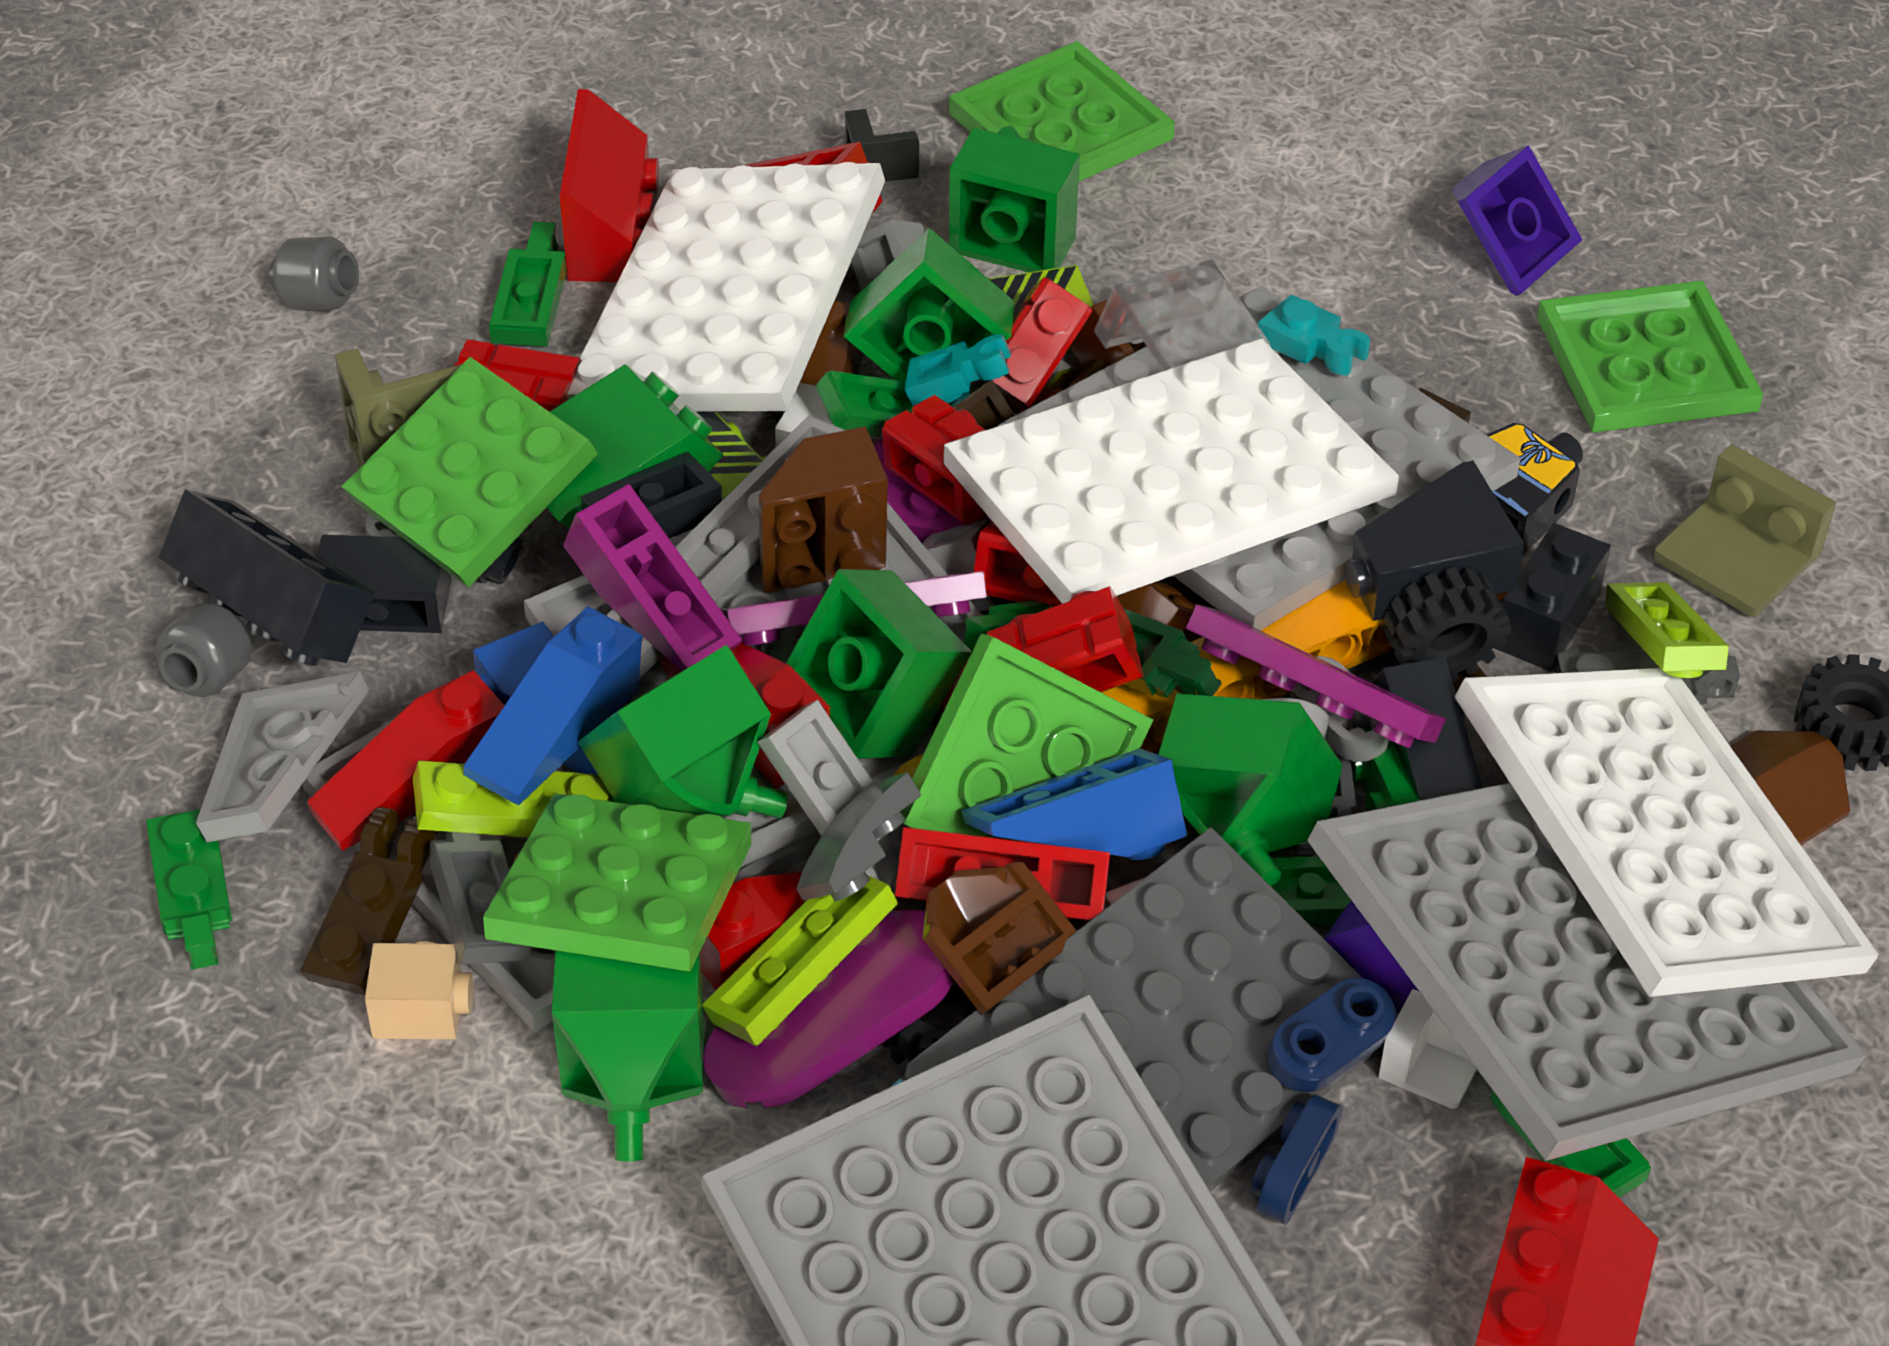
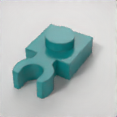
(1308, 331)
(953, 368)

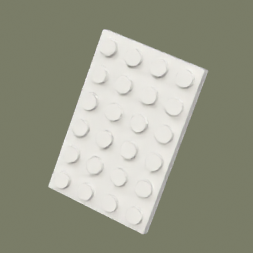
(734, 282)
(1168, 472)
(1664, 830)

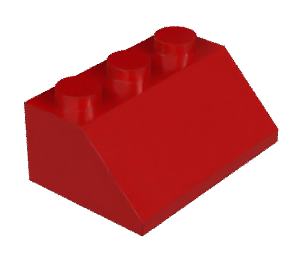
(604, 190)
(1568, 1265)

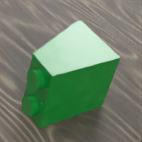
(632, 429)

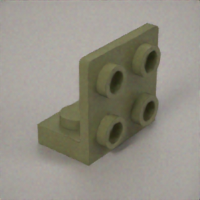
(378, 409)
(1749, 533)

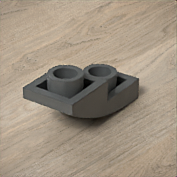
(851, 841)

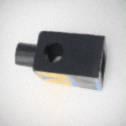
(1544, 480)

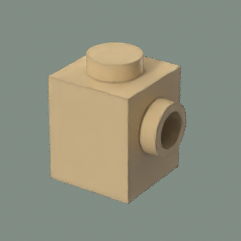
(416, 991)

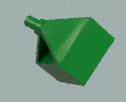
(1013, 200)
(926, 304)
(878, 661)
(689, 744)
(1250, 773)
(627, 1039)

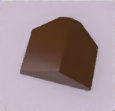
(1799, 777)
(993, 930)

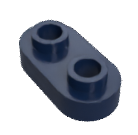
(1335, 1030)
(1306, 1140)

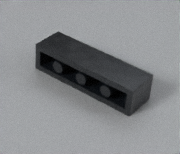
(266, 578)

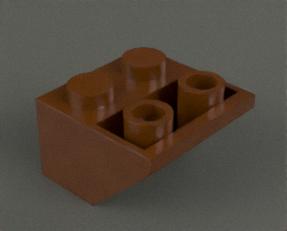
(823, 512)

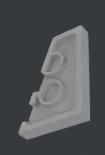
(272, 750)

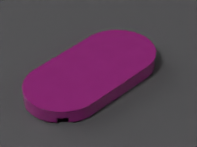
(857, 1007)

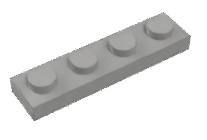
(826, 779)

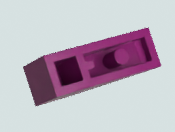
(647, 579)

